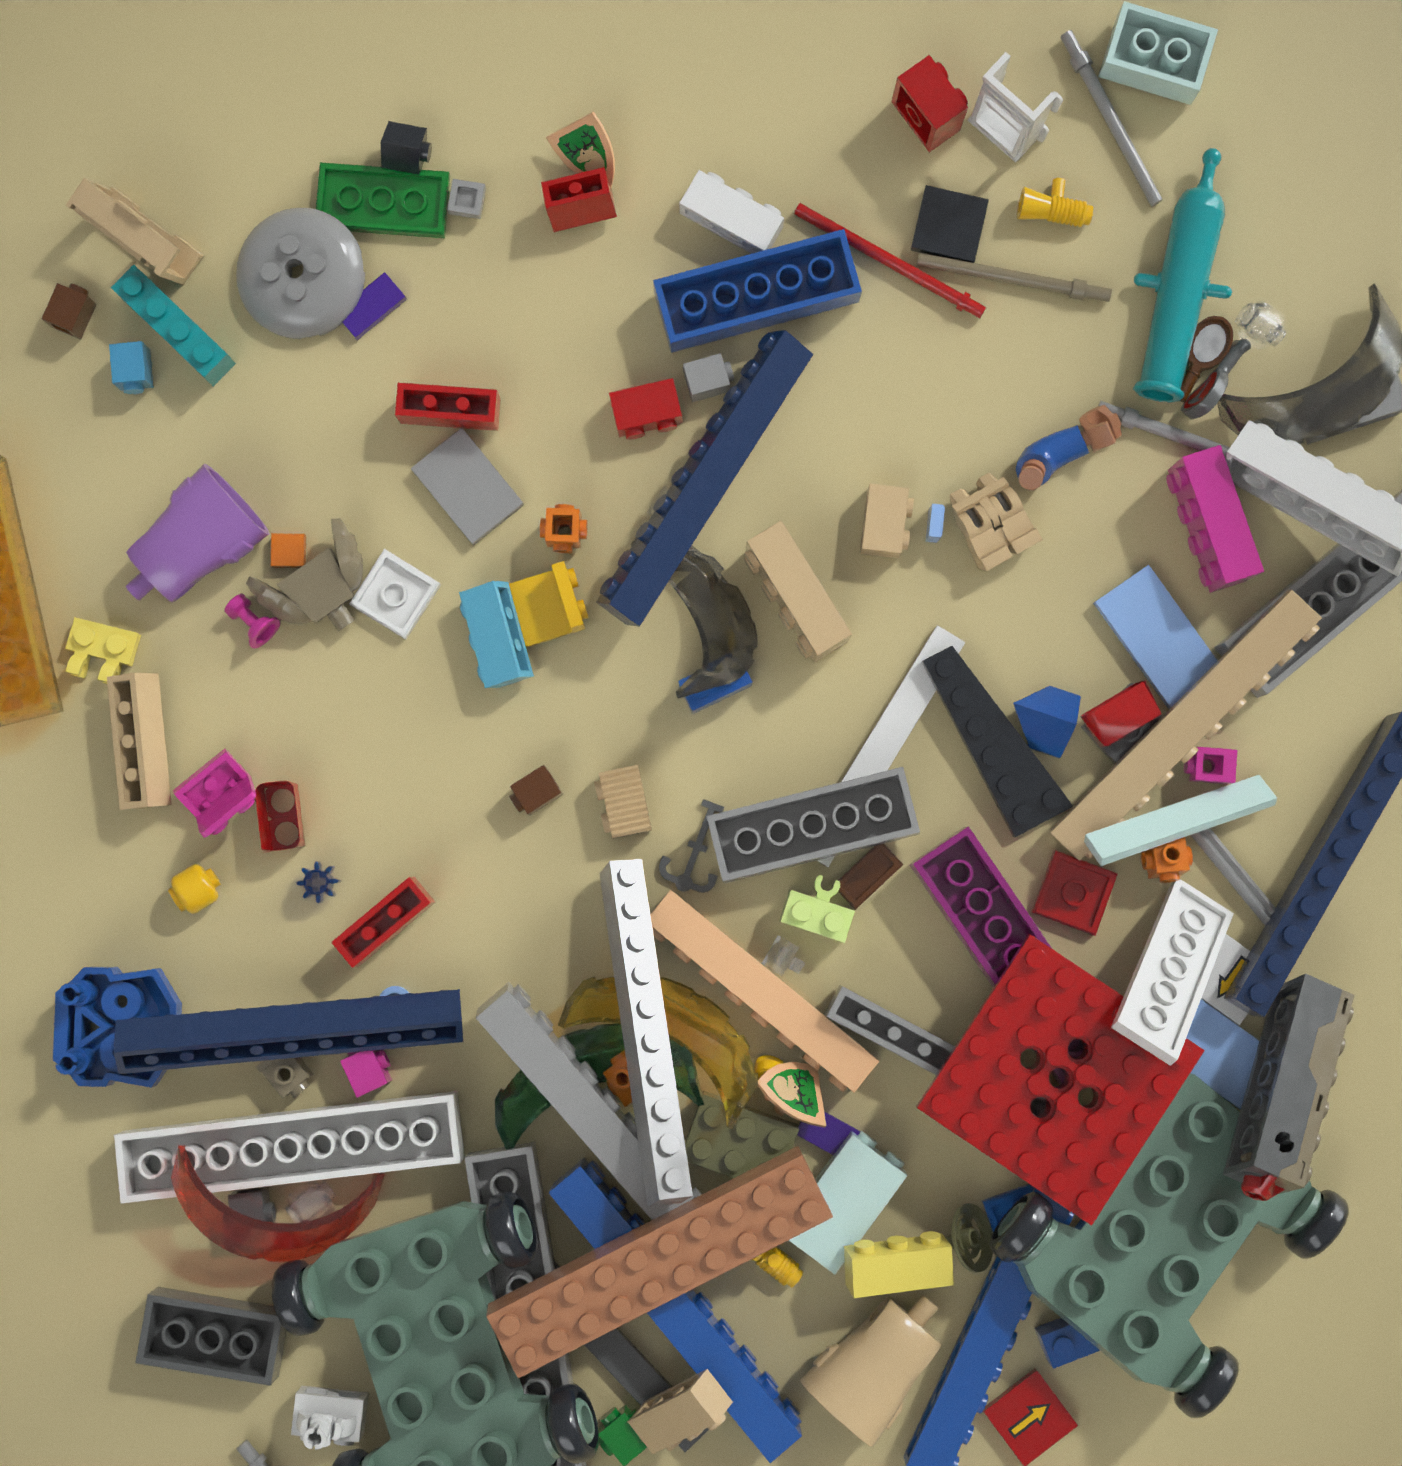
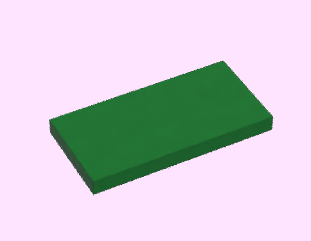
(384, 199)

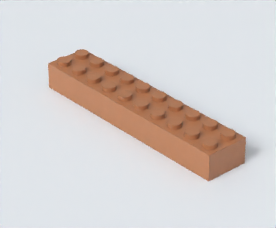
(657, 1262)

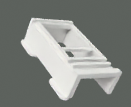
(1006, 118)

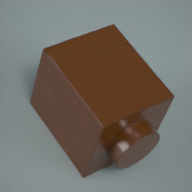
(69, 310)
(535, 791)

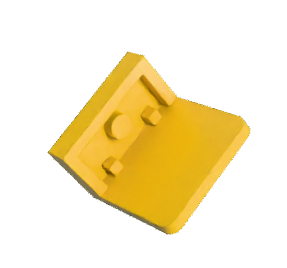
(548, 605)

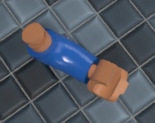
(1058, 449)

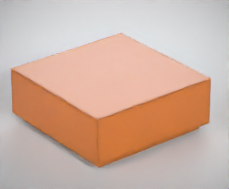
(288, 550)

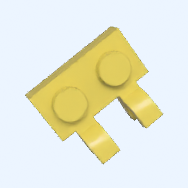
(103, 642)

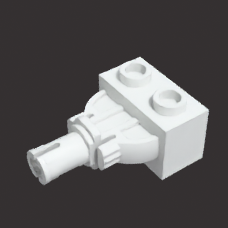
(328, 1415)

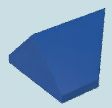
(1048, 719)

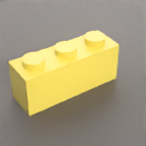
(898, 1264)

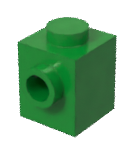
(618, 1436)

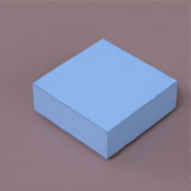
(935, 523)

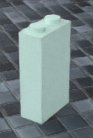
(856, 1188)

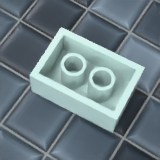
(1158, 53)

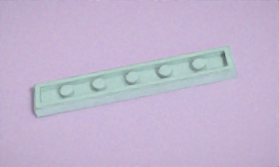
(1179, 820)

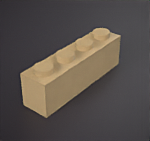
(139, 740)

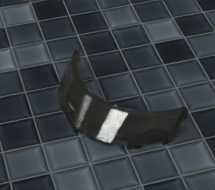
(1335, 400)
(722, 622)

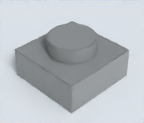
(466, 198)

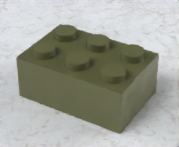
(733, 1152)

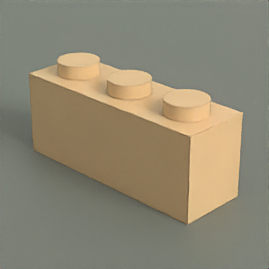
(681, 1412)

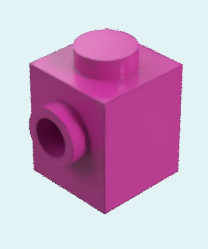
(366, 1070)

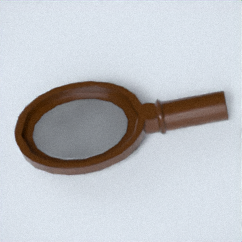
(1208, 349)

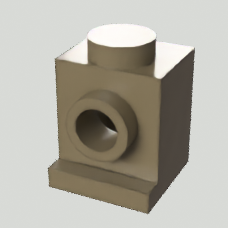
(297, 1081)

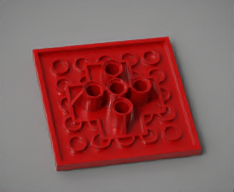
(1070, 1148)

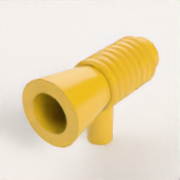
(1054, 208)
(780, 1266)

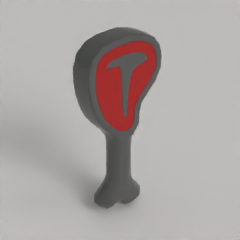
(1211, 390)

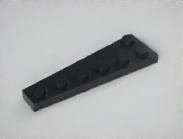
(1004, 760)

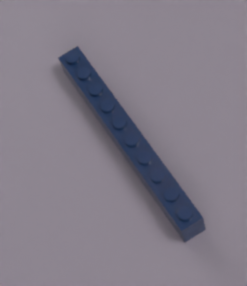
(704, 478)
(1320, 872)
(287, 1031)

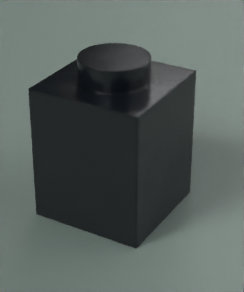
(405, 148)

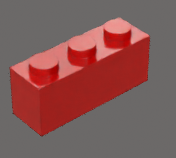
(447, 406)
(383, 922)

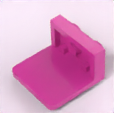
(217, 793)

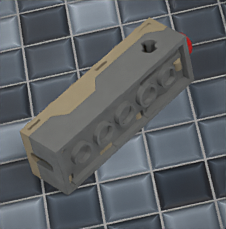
(1289, 1088)

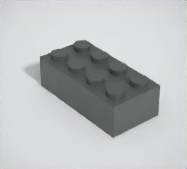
(211, 1336)

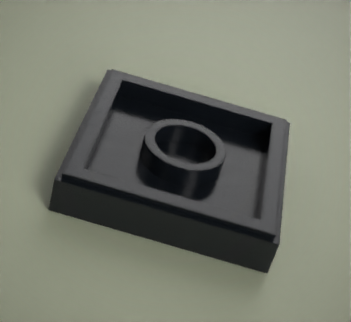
(949, 224)

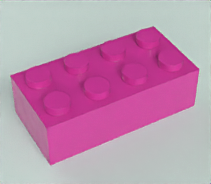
(1214, 519)

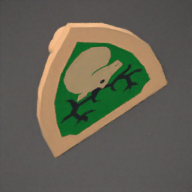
(584, 146)
(794, 1092)

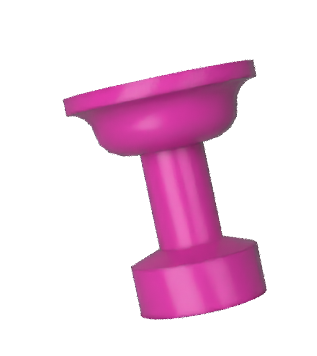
(260, 629)

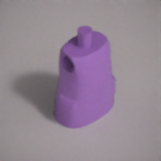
(194, 536)

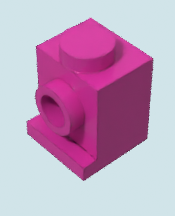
(1222, 761)

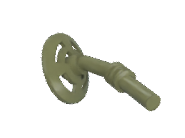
(969, 1238)

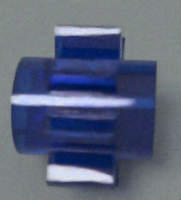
(313, 874)

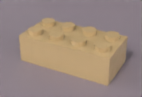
(797, 592)

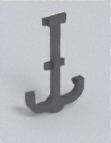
(684, 881)

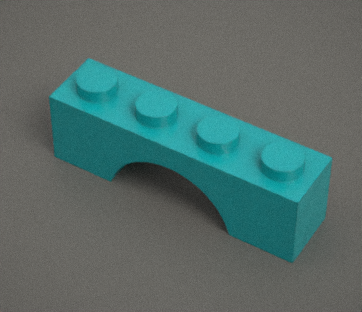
(173, 325)

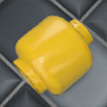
(194, 888)

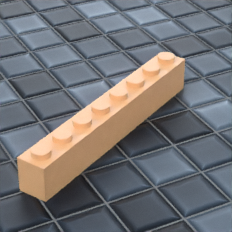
(762, 991)

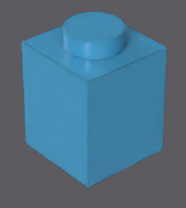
(131, 367)

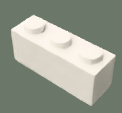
(731, 213)

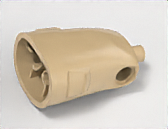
(874, 1368)

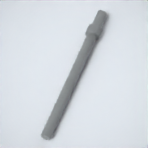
(1082, 64)
(1130, 418)

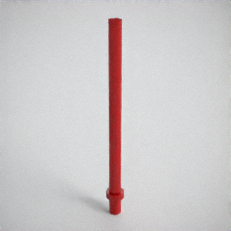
(961, 300)

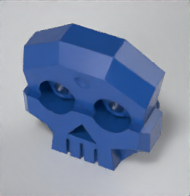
(94, 998)

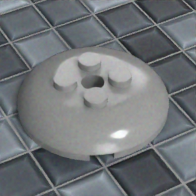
(324, 291)

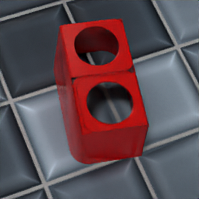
(1121, 714)
(268, 828)

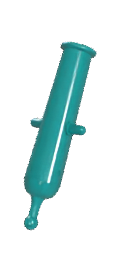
(1182, 286)

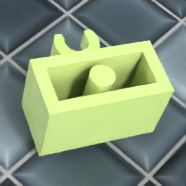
(817, 913)

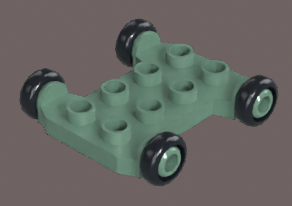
(1161, 1249)
(427, 1340)

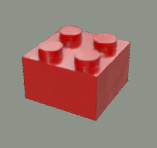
(930, 103)

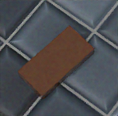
(868, 875)

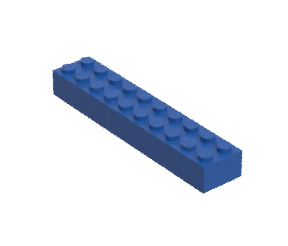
(687, 1319)

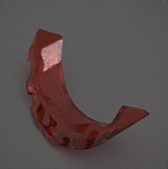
(259, 1238)

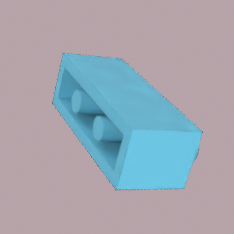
(495, 634)

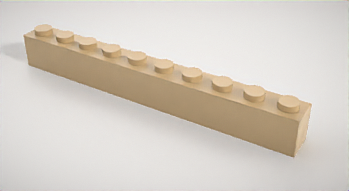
(1189, 720)

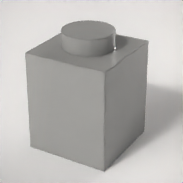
(707, 377)

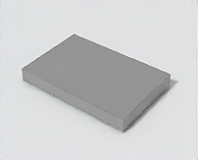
(467, 486)

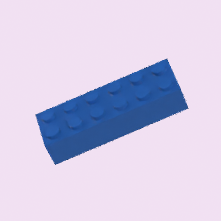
(757, 290)

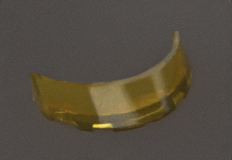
(691, 1023)

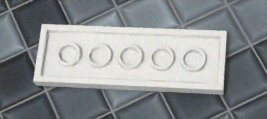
(1172, 972)

